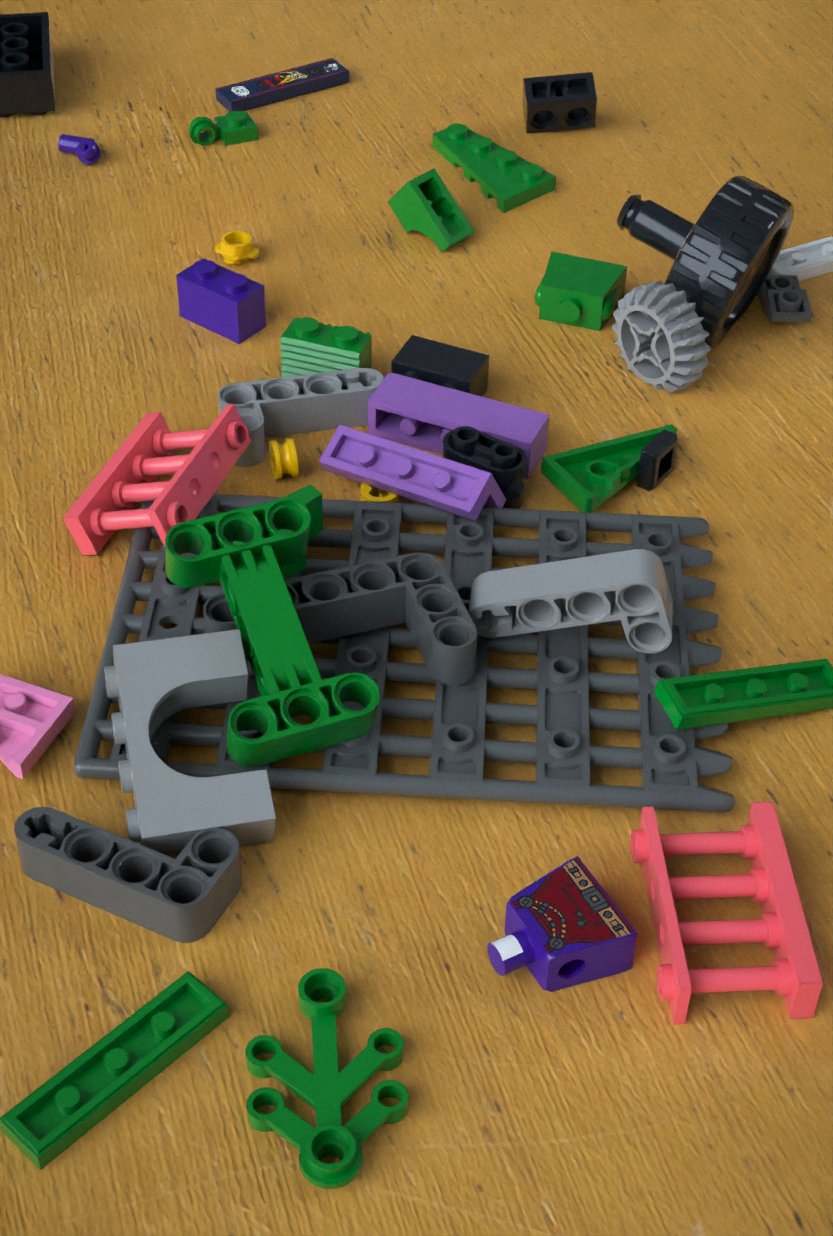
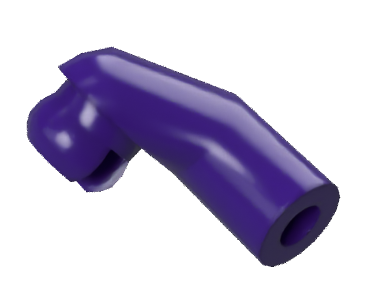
(84, 148)

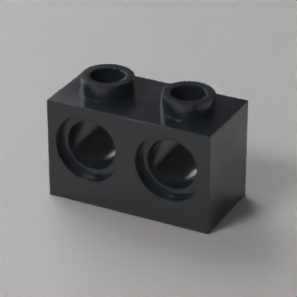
(559, 102)

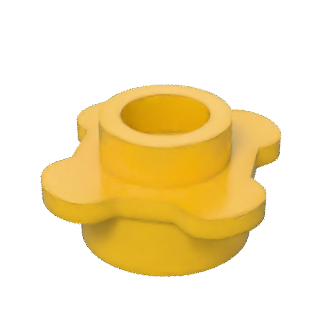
(236, 247)

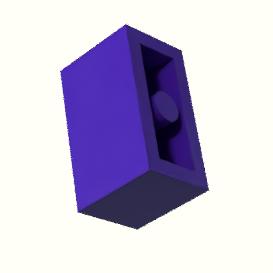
(221, 300)

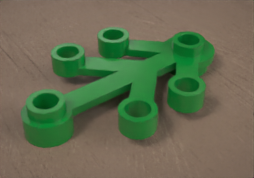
(326, 1088)

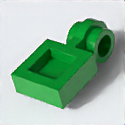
(232, 129)

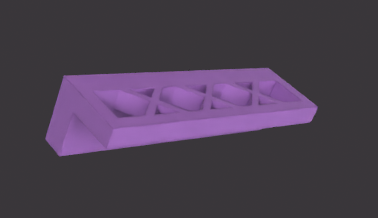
(411, 473)

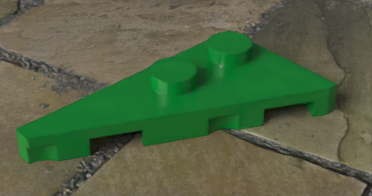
(599, 470)

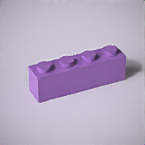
(424, 412)

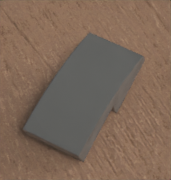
(784, 300)

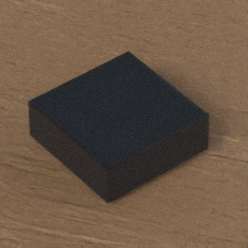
(657, 460)

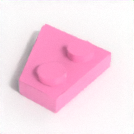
(29, 722)

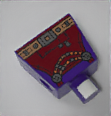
(564, 931)

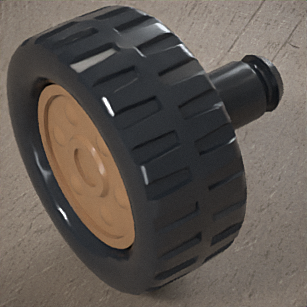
(720, 256)

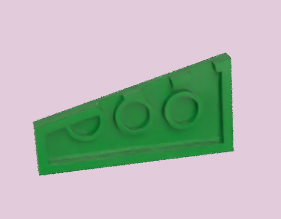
(496, 169)

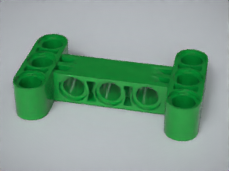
(270, 631)

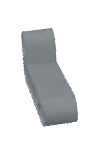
(299, 405)
(578, 593)

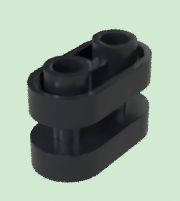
(491, 455)

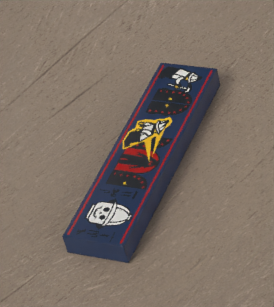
(282, 85)

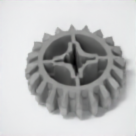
(661, 336)

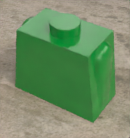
(580, 291)

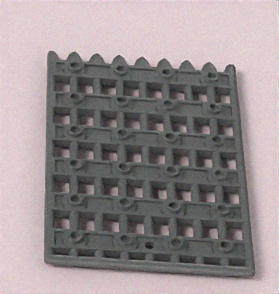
(459, 712)

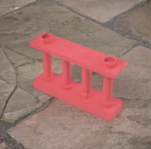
(135, 465)
(770, 882)

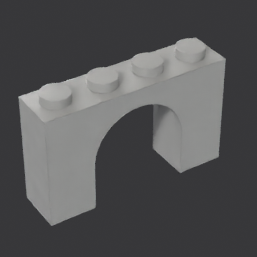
(151, 685)

